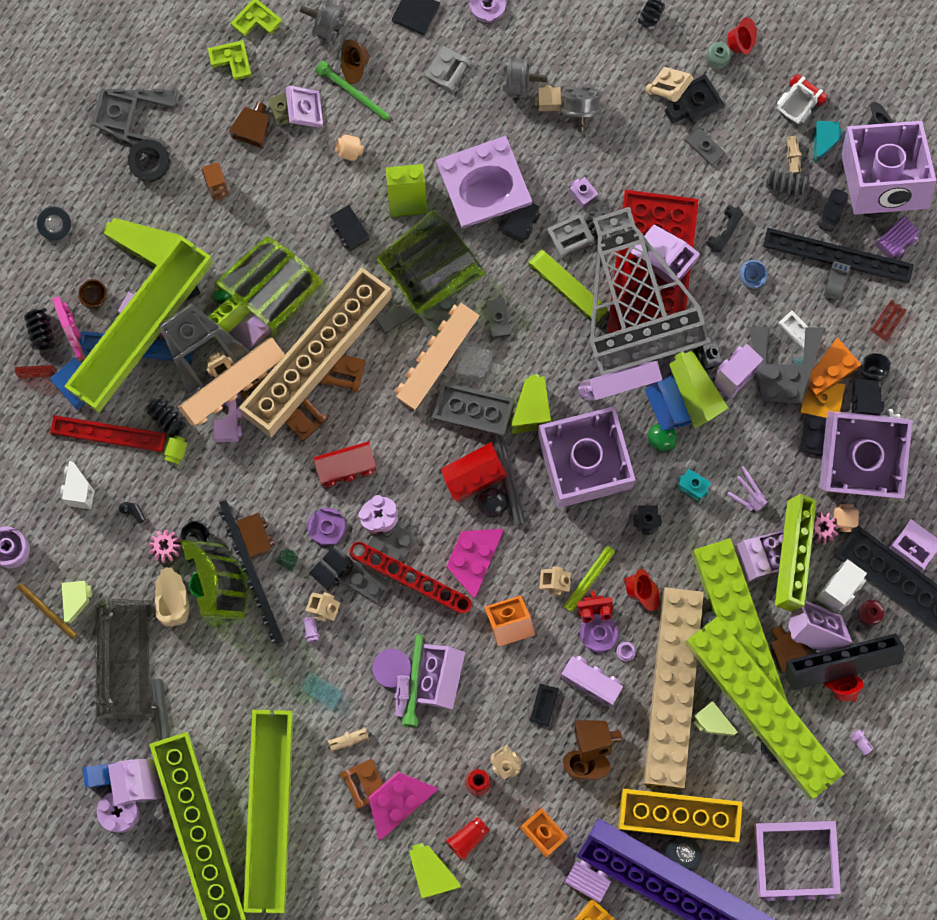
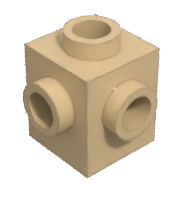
(216, 359)
(555, 580)
(323, 606)
(506, 762)

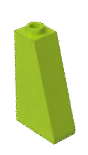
(140, 240)
(696, 389)

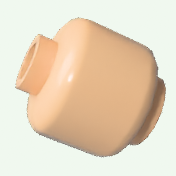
(349, 147)
(846, 517)

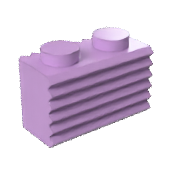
(587, 881)

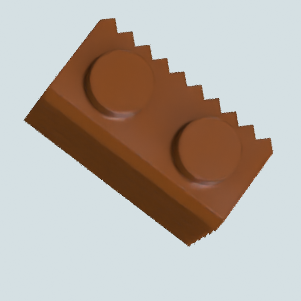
(215, 181)

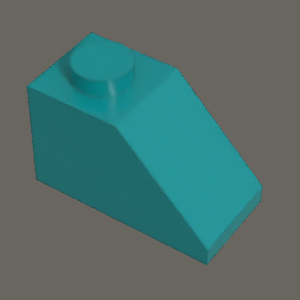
(825, 138)

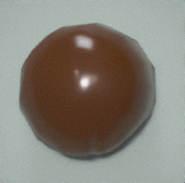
(87, 292)

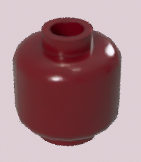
(865, 616)

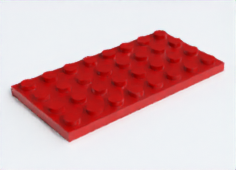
(674, 215)

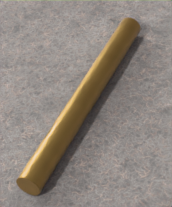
(47, 611)

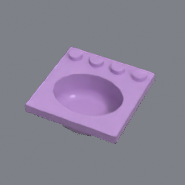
(483, 182)

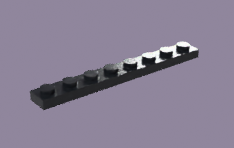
(830, 252)
(253, 581)

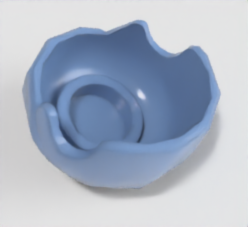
(752, 269)

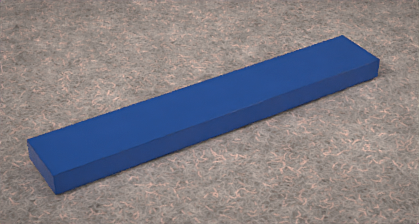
(158, 349)

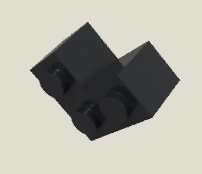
(867, 398)

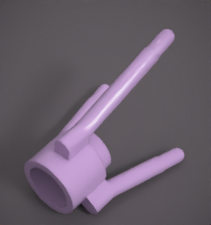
(756, 500)

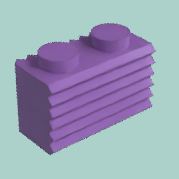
(897, 237)

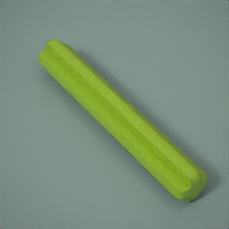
(589, 578)

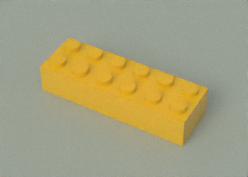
(680, 815)

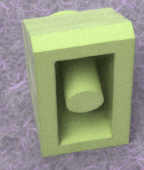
(75, 599)
(713, 721)

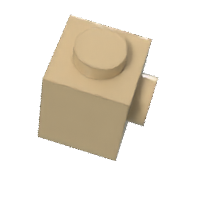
(548, 98)

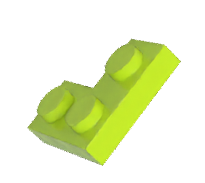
(256, 14)
(231, 54)

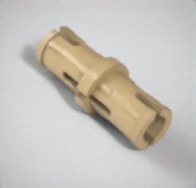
(794, 155)
(348, 739)

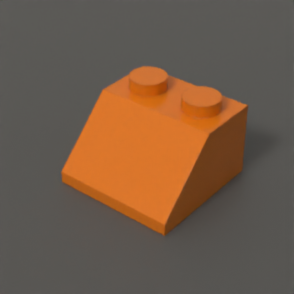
(509, 621)

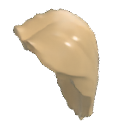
(171, 598)

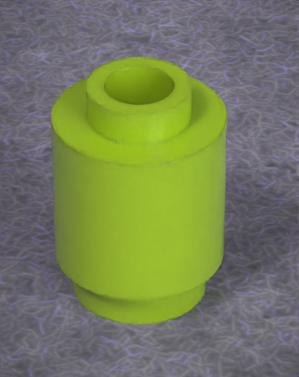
(175, 450)

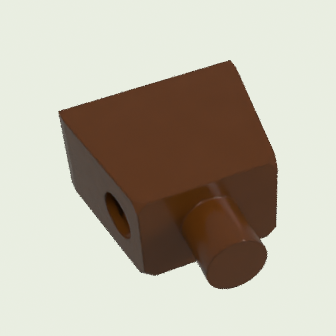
(251, 126)
(786, 648)
(594, 739)

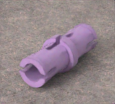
(402, 695)

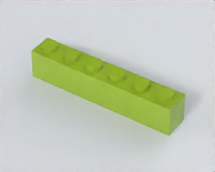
(795, 553)

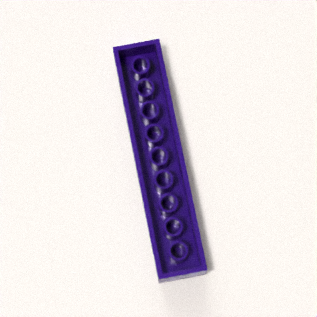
(661, 877)

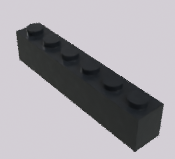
(844, 661)

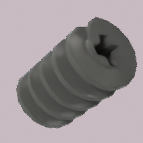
(786, 181)

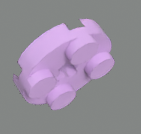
(487, 14)
(377, 505)

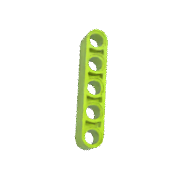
(566, 284)
(229, 314)

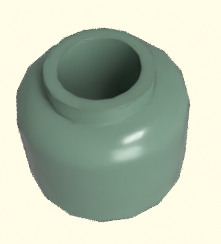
(718, 55)

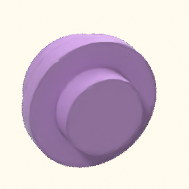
(626, 651)

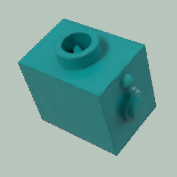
(695, 492)

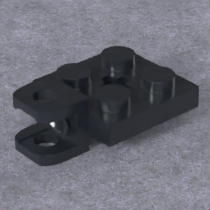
(687, 105)

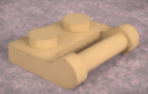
(670, 79)

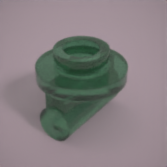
(287, 559)

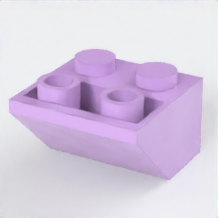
(915, 545)

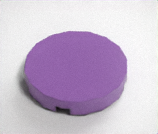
(326, 533)
(602, 637)
(389, 665)

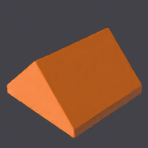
(543, 832)

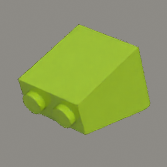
(406, 190)
(532, 406)
(430, 872)

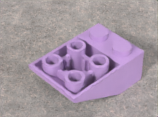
(674, 251)
(760, 556)

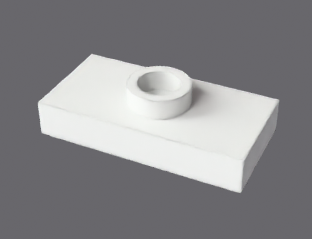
(794, 328)

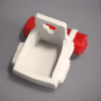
(800, 99)

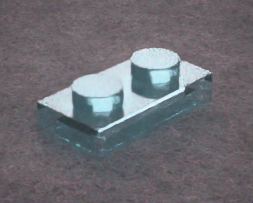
(322, 690)

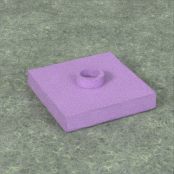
(304, 106)

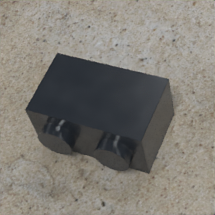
(520, 222)
(349, 228)

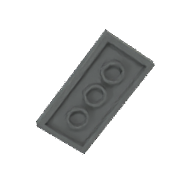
(473, 409)
(393, 543)

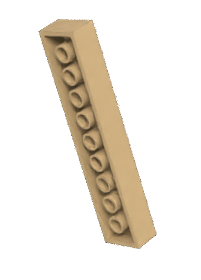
(316, 352)
(673, 689)

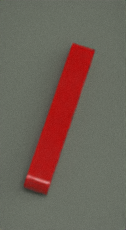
(420, 578)

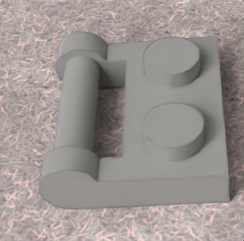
(442, 65)
(569, 230)

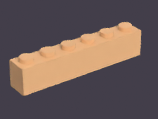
(437, 355)
(231, 381)

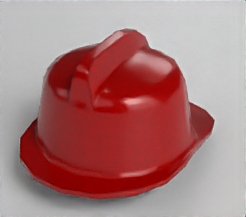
(742, 37)
(643, 589)
(846, 688)

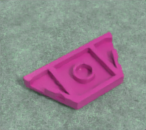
(68, 324)
(472, 557)
(397, 800)

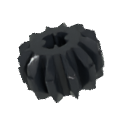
(651, 14)

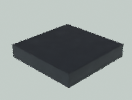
(416, 14)

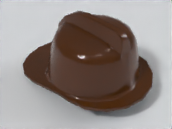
(354, 60)
(582, 772)

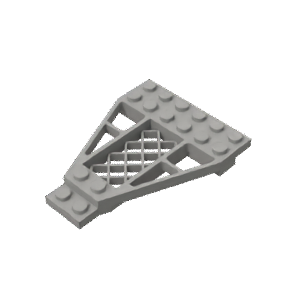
(650, 339)

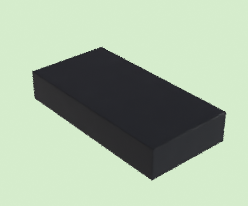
(544, 704)

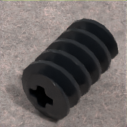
(37, 329)
(165, 416)

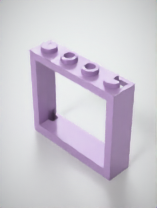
(620, 381)
(769, 895)

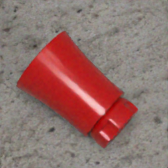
(478, 790)
(467, 838)

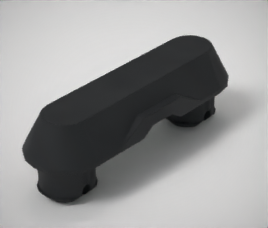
(735, 216)

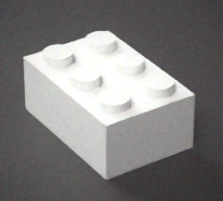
(842, 586)

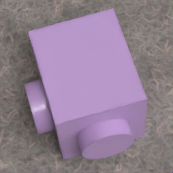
(583, 193)

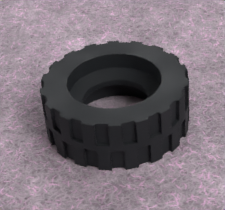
(134, 160)

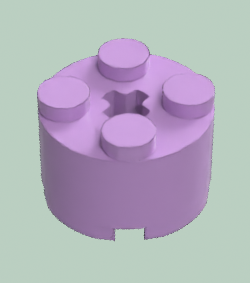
(18, 552)
(112, 822)

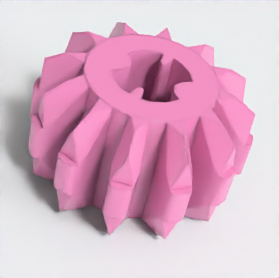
(829, 526)
(157, 549)

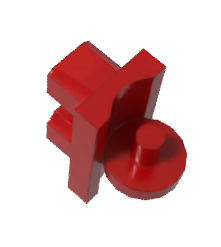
(595, 605)

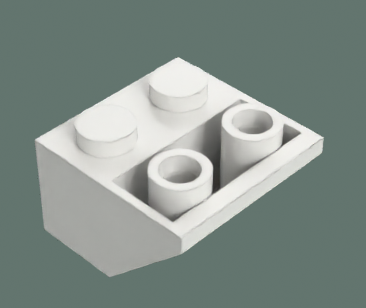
(77, 490)

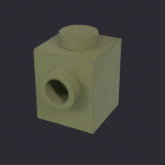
(279, 108)

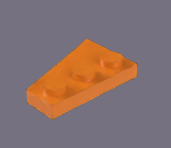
(832, 368)

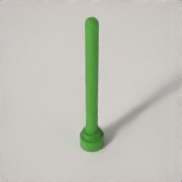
(324, 69)
(410, 717)

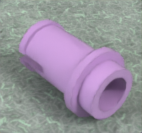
(311, 630)
(861, 741)

